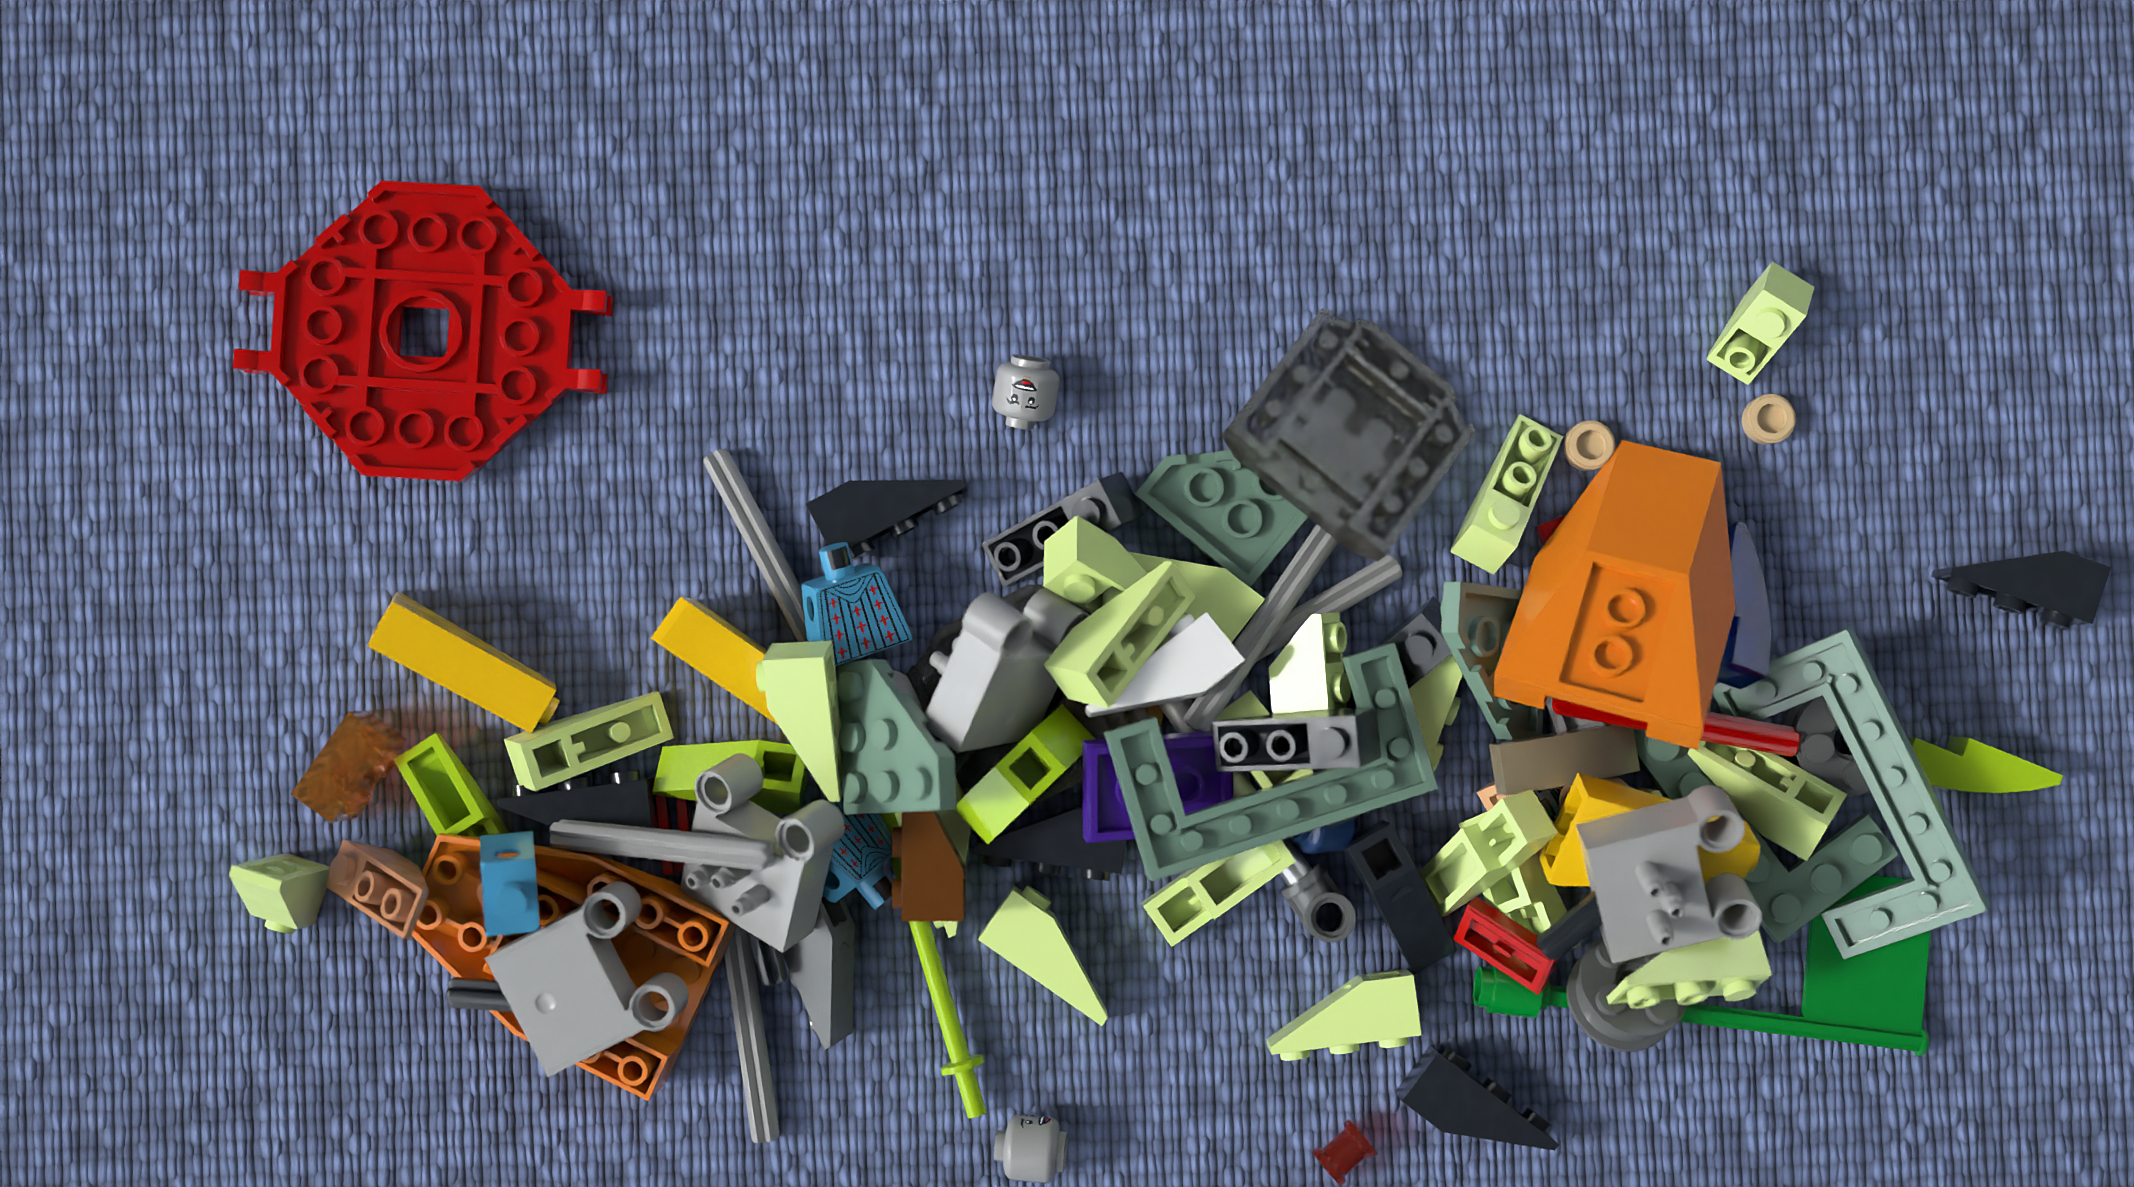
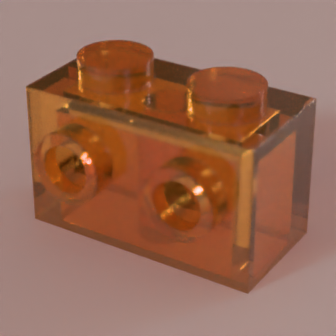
(349, 767)

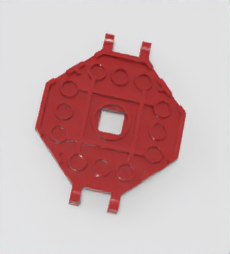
(343, 331)

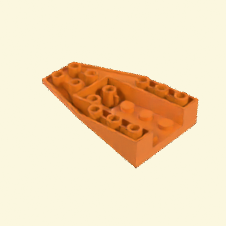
(1630, 597)
(668, 936)

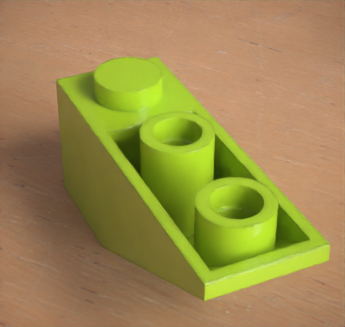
(781, 766)

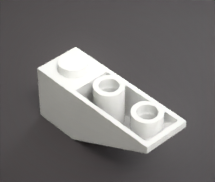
(1181, 669)

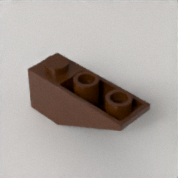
(931, 870)

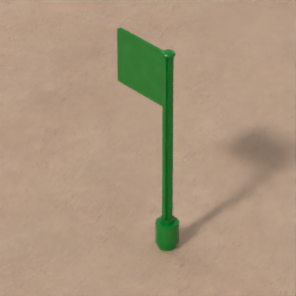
(1849, 1000)

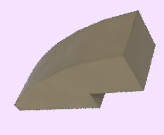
(1557, 757)

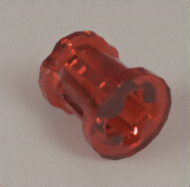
(1344, 1152)

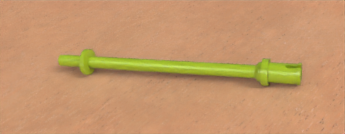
(961, 1062)

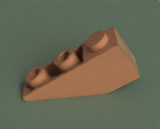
(379, 885)

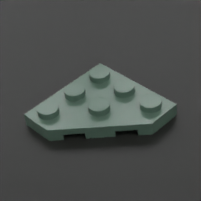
(1222, 510)
(1476, 629)
(885, 746)

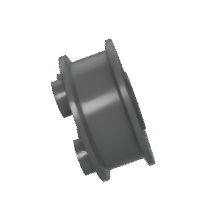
(1817, 750)
(1616, 1024)

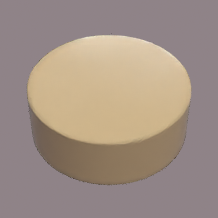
(1768, 419)
(1588, 445)

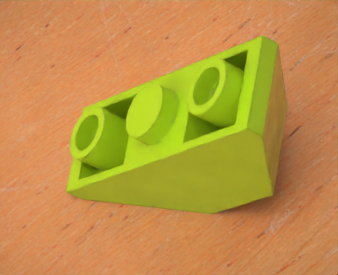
(1023, 774)

